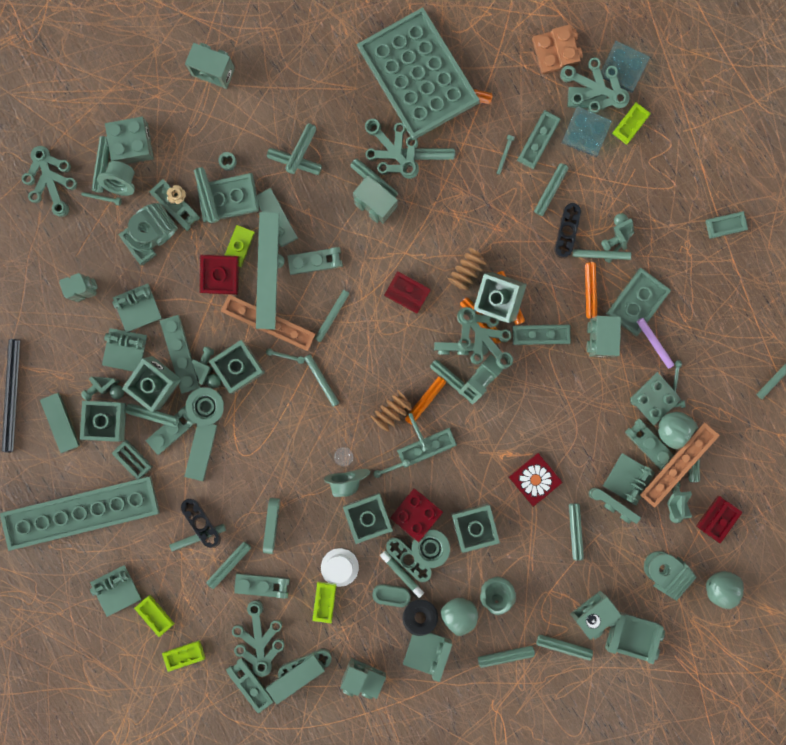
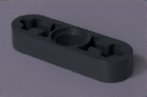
(565, 216)
(188, 514)

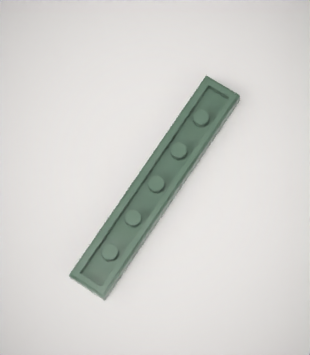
(267, 270)

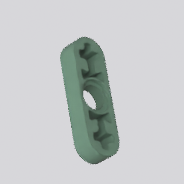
(271, 525)
(394, 553)
(289, 665)

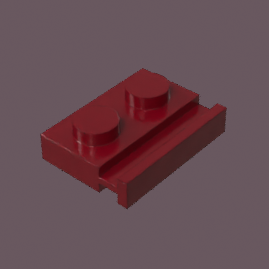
(407, 292)
(719, 519)

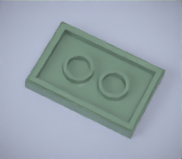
(232, 196)
(638, 300)

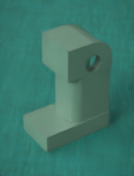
(482, 378)

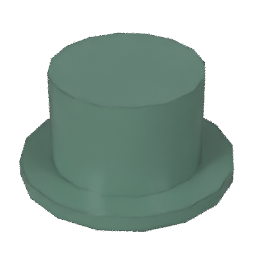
(117, 179)
(204, 406)
(432, 549)

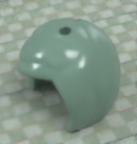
(676, 429)
(725, 589)
(498, 590)
(460, 616)

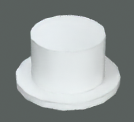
(339, 567)

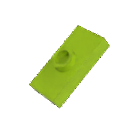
(631, 123)
(240, 243)
(324, 602)
(154, 615)
(183, 655)

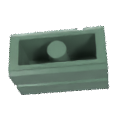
(78, 287)

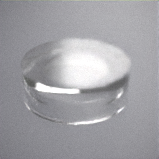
(343, 456)

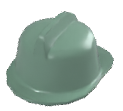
(346, 483)

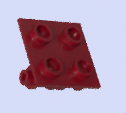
(416, 515)

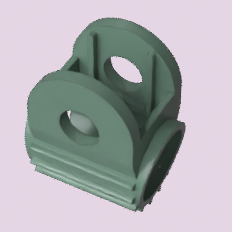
(156, 225)
(675, 576)

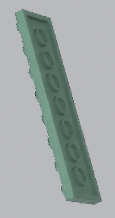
(79, 513)

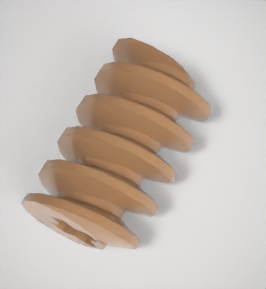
(467, 269)
(392, 411)

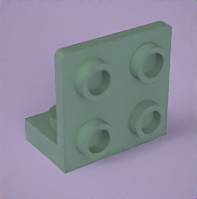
(428, 654)

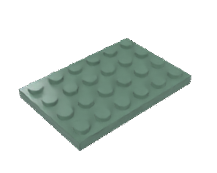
(418, 73)

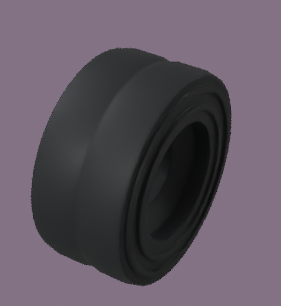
(430, 612)

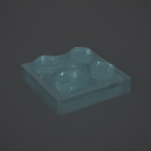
(628, 63)
(586, 131)

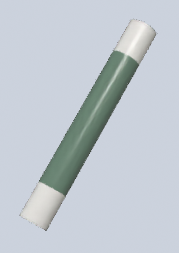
(402, 574)

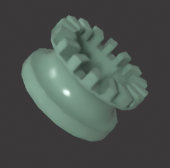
(226, 155)

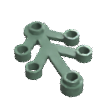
(598, 87)
(394, 151)
(48, 177)
(482, 336)
(258, 642)

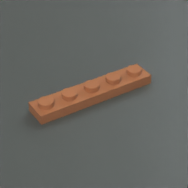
(284, 329)
(679, 465)

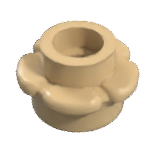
(176, 199)

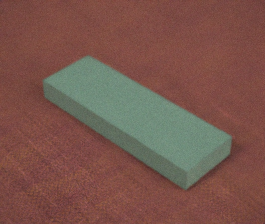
(538, 139)
(269, 203)
(541, 334)
(59, 422)
(437, 442)
(200, 452)
(295, 679)

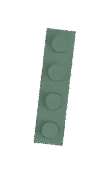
(180, 353)

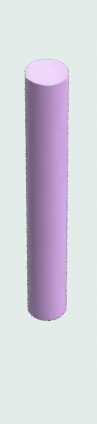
(655, 343)

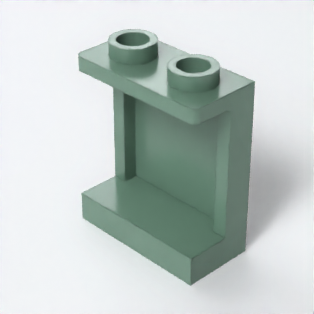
(635, 638)

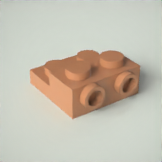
(557, 49)

